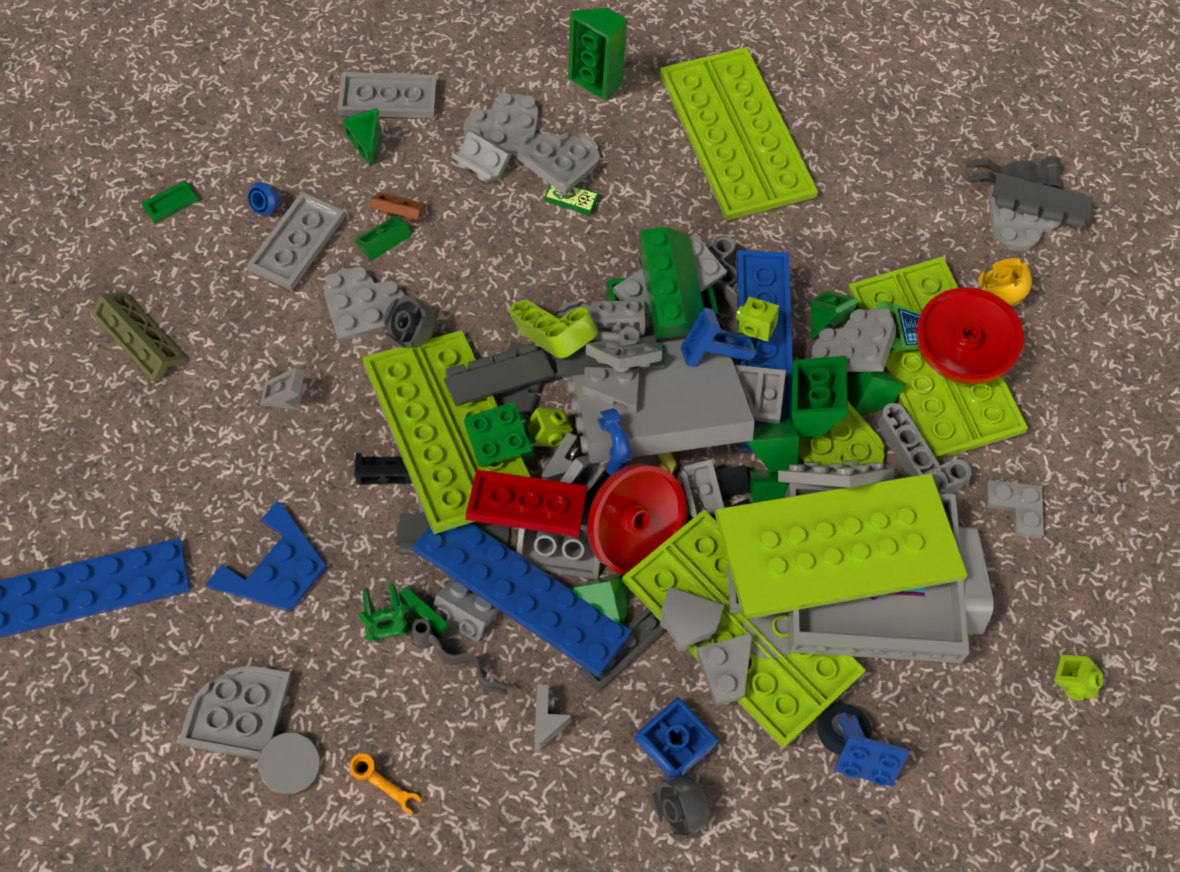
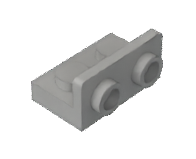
(482, 157)
(615, 315)

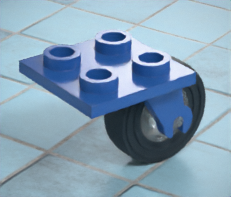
(848, 735)

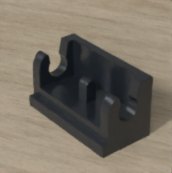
(380, 470)

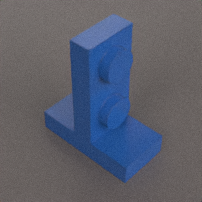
(708, 337)

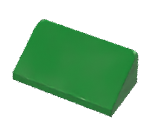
(383, 237)

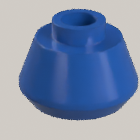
(263, 198)

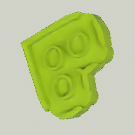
(845, 441)

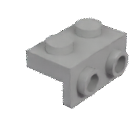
(464, 610)

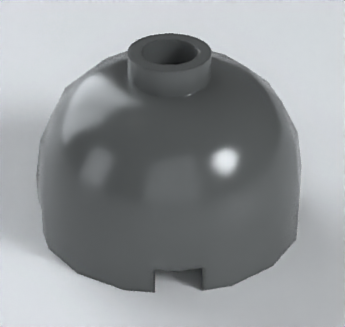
(409, 322)
(680, 799)

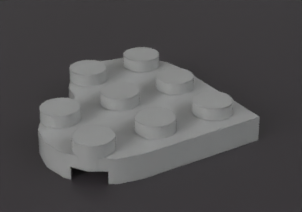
(506, 121)
(559, 159)
(1018, 229)
(357, 302)
(863, 340)

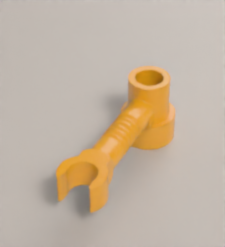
(378, 780)

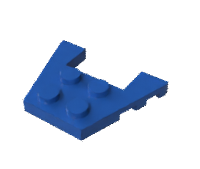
(283, 573)

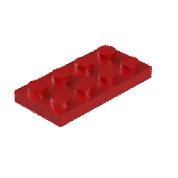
(526, 503)

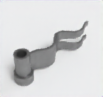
(1045, 173)
(425, 639)

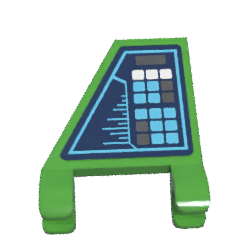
(906, 323)

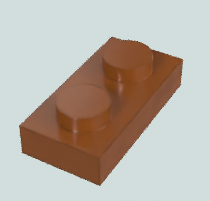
(391, 204)

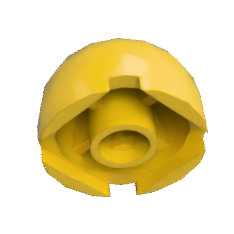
(1007, 280)

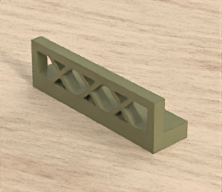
(134, 336)

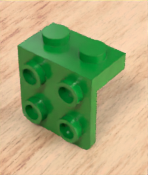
(499, 435)

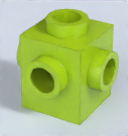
(757, 318)
(548, 427)
(1079, 677)

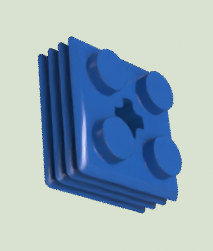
(676, 720)

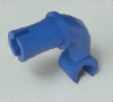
(620, 451)

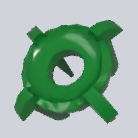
(395, 613)

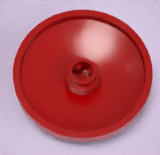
(969, 335)
(634, 515)

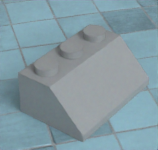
(559, 552)

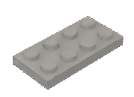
(389, 92)
(296, 241)
(707, 268)

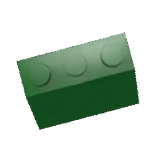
(818, 394)

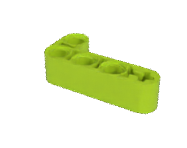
(555, 335)

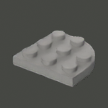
(843, 474)
(237, 712)

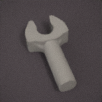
(626, 337)

